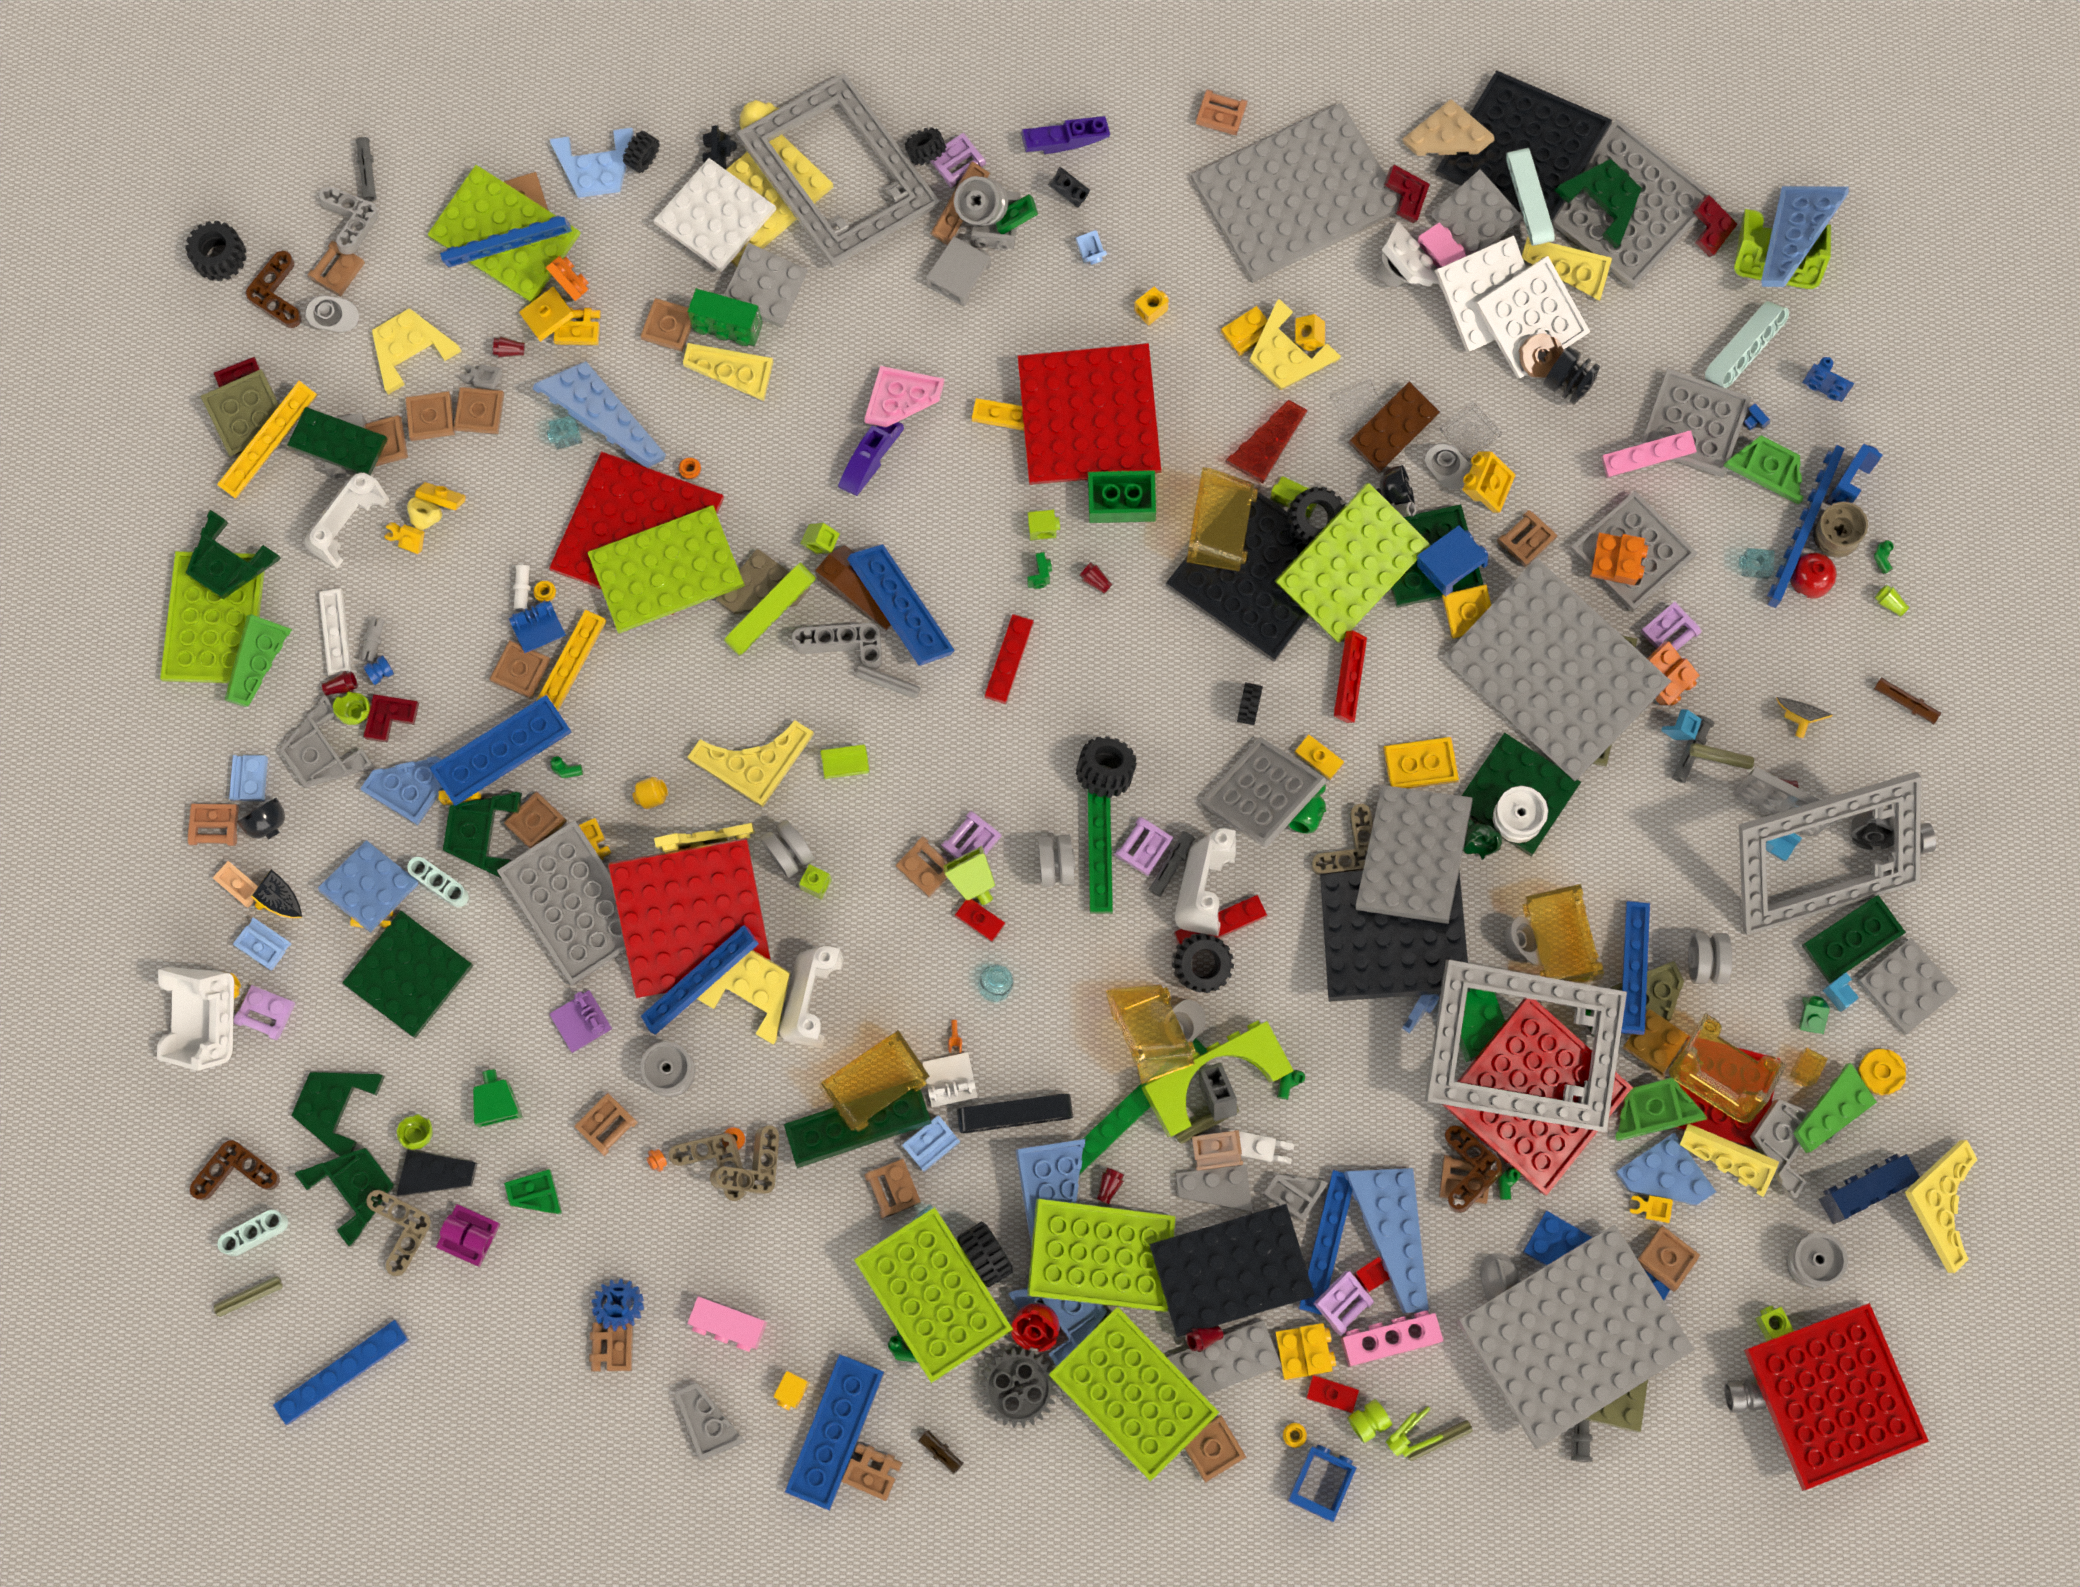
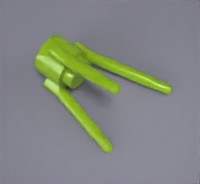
(1399, 1442)

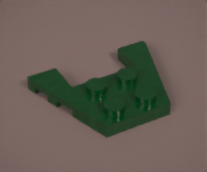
(1611, 191)
(219, 567)
(471, 828)
(325, 1101)
(355, 1178)

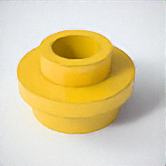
(541, 586)
(1302, 1435)

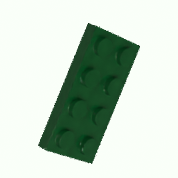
(337, 442)
(1853, 939)

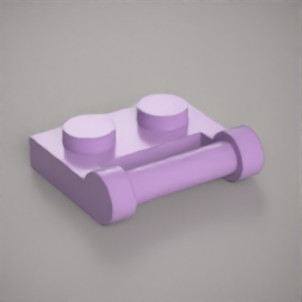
(955, 153)
(1669, 622)
(983, 836)
(1150, 849)
(266, 1005)
(1338, 1297)

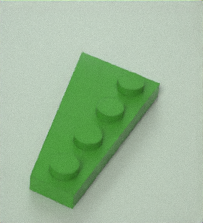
(256, 652)
(1835, 1109)

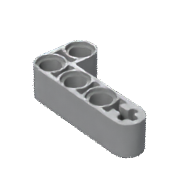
(837, 644)

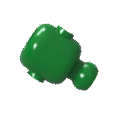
(1310, 816)

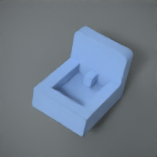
(1090, 247)

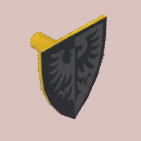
(1801, 714)
(276, 897)

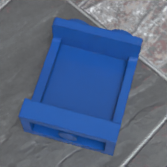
(1865, 460)
(1451, 559)

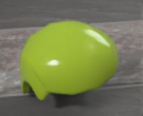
(351, 708)
(414, 1132)

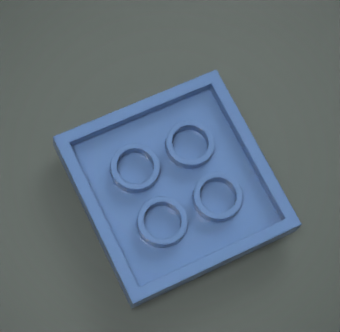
(368, 886)

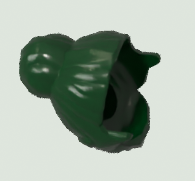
(1481, 840)

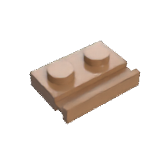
(1217, 1150)

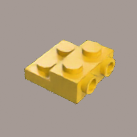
(1488, 480)
(1305, 1351)

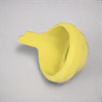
(755, 111)
(423, 513)

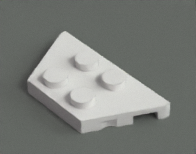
(1409, 257)

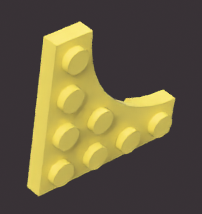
(754, 770)
(680, 841)
(1936, 1203)

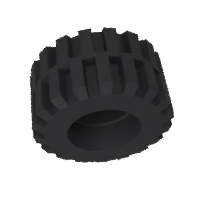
(208, 237)
(1298, 508)
(1104, 780)
(1221, 967)
(985, 1254)

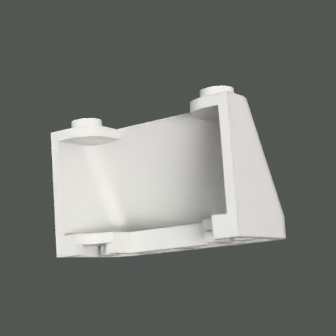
(357, 491)
(1197, 908)
(200, 1017)
(796, 1022)

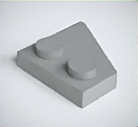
(1297, 1192)

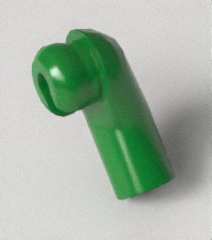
(1881, 556)
(564, 770)
(1289, 1081)
(1505, 1183)
(899, 1350)

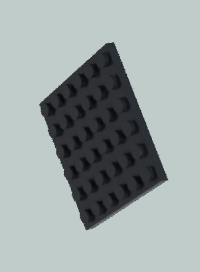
(1521, 117)
(1250, 599)
(1384, 953)

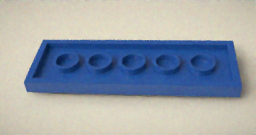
(900, 604)
(500, 750)
(1557, 1237)
(834, 1432)

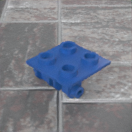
(1827, 382)
(537, 626)

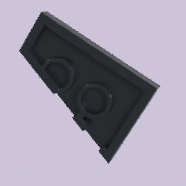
(433, 1173)

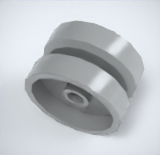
(982, 189)
(787, 848)
(1057, 860)
(1710, 958)
(662, 1056)
(1821, 1247)

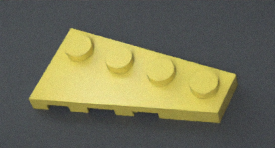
(1576, 267)
(736, 369)
(1742, 1162)

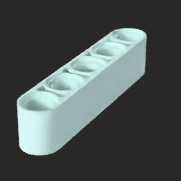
(1530, 196)
(1746, 344)

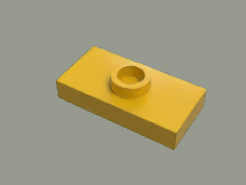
(440, 496)
(1319, 757)

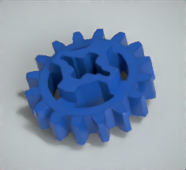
(621, 1295)

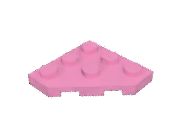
(900, 395)

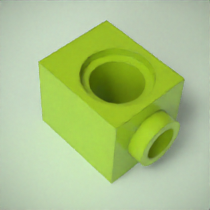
(1043, 524)
(820, 538)
(815, 881)
(1763, 1322)

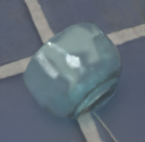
(995, 983)

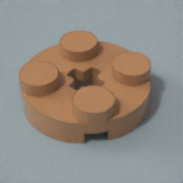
(1529, 352)

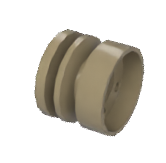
(1848, 520)

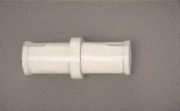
(521, 588)

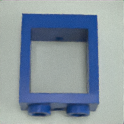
(1317, 1509)

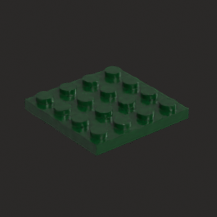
(1432, 526)
(1512, 766)
(408, 974)

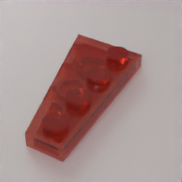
(1263, 449)

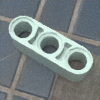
(428, 877)
(241, 1233)

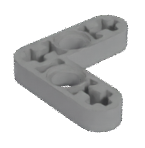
(355, 214)

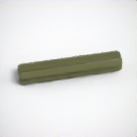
(1721, 756)
(1198, 1127)
(248, 1296)
(1449, 1435)

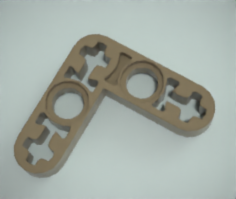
(1360, 847)
(714, 1151)
(758, 1171)
(409, 1231)

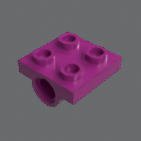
(467, 1235)

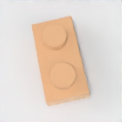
(236, 883)

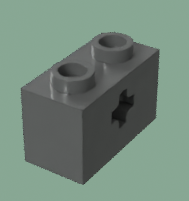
(1217, 1091)

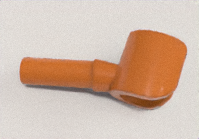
(954, 1039)

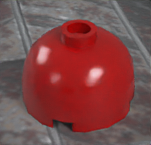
(1814, 575)
(1035, 1327)

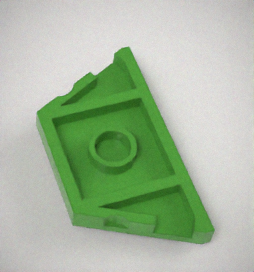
(1770, 467)
(1655, 1109)

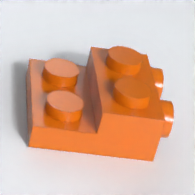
(562, 271)
(1619, 558)
(1676, 669)

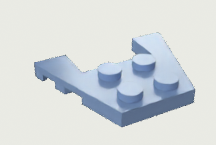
(594, 172)

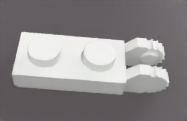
(1262, 1148)

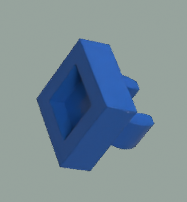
(1757, 416)

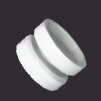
(1509, 808)

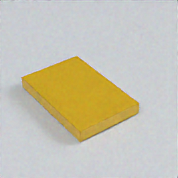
(1421, 763)

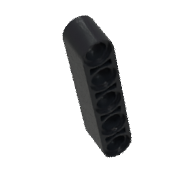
(1014, 1113)

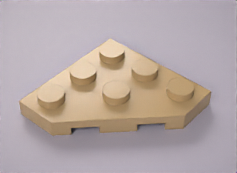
(1448, 132)

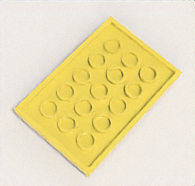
(807, 175)

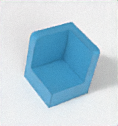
(1685, 728)
(1783, 846)
(1841, 993)

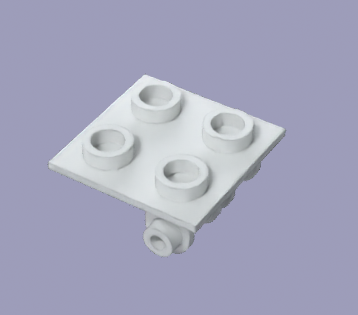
(950, 1080)

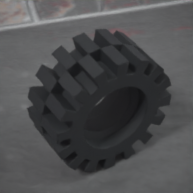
(925, 146)
(641, 151)
(1249, 703)

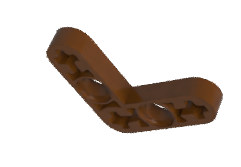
(267, 290)
(237, 1162)
(1479, 1164)

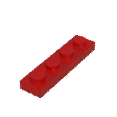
(1009, 659)
(1350, 676)
(1233, 918)

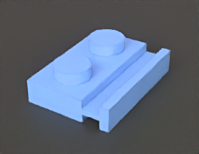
(248, 778)
(262, 944)
(931, 1143)

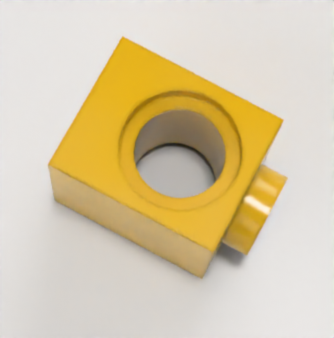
(1147, 313)
(1310, 332)
(790, 1391)

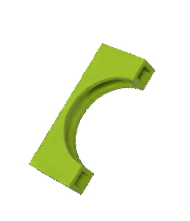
(1255, 1046)

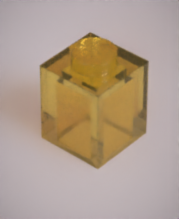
(1808, 1067)

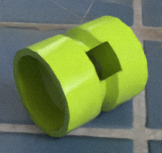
(1370, 1420)

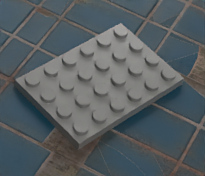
(1414, 854)
(568, 901)

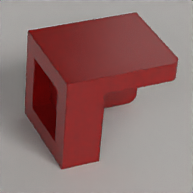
(1372, 1275)

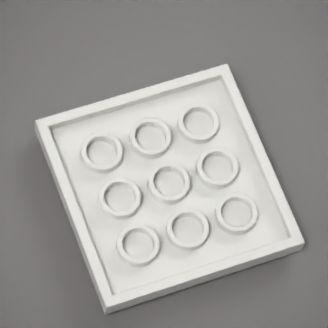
(715, 215)
(1474, 278)
(1530, 306)

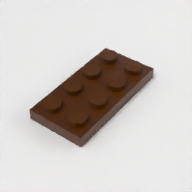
(1394, 427)

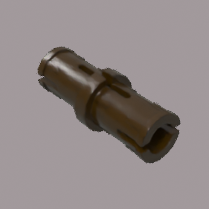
(940, 1452)

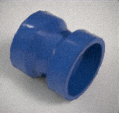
(378, 670)

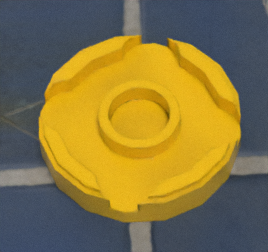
(1882, 1071)

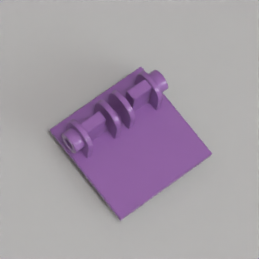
(580, 1021)

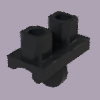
(720, 145)
(1069, 187)

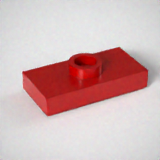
(980, 919)
(1332, 1394)

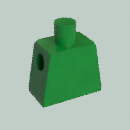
(494, 1101)

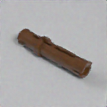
(1905, 699)

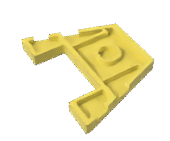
(402, 339)
(1281, 358)
(759, 983)

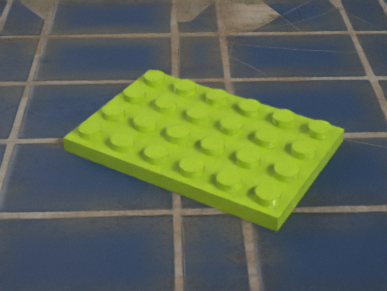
(492, 207)
(1352, 562)
(666, 569)
(204, 628)
(1097, 1255)
(933, 1295)
(1134, 1394)

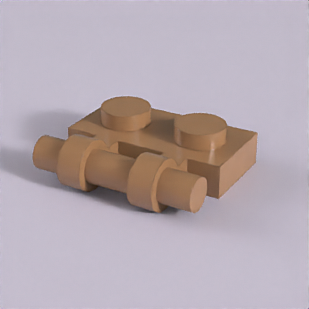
(618, 1348)
(868, 1479)

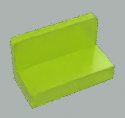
(1286, 491)
(845, 761)

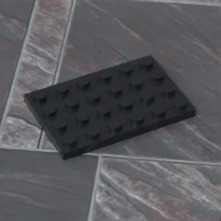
(1231, 1270)

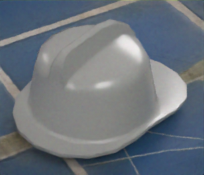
(1389, 273)
(332, 313)
(1447, 465)
(1521, 940)
(1190, 1017)
(1498, 1274)

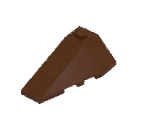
(843, 580)

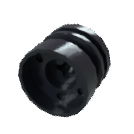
(1571, 375)

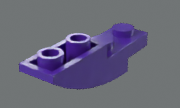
(1065, 137)
(867, 457)

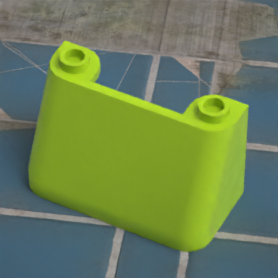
(1753, 250)

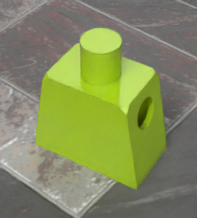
(972, 875)

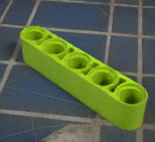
(770, 609)

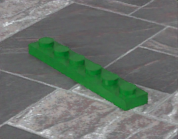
(1100, 854)

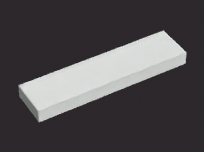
(335, 631)

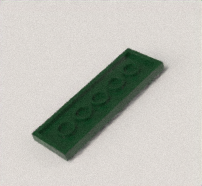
(827, 1134)

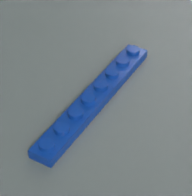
(1801, 533)

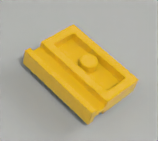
(1245, 330)

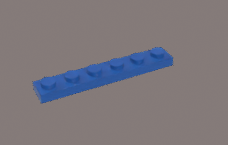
(499, 243)
(1635, 966)
(699, 979)
(1328, 1238)
(341, 1372)

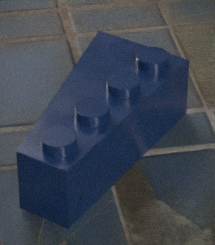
(1869, 1189)

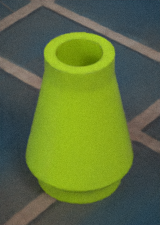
(1890, 599)

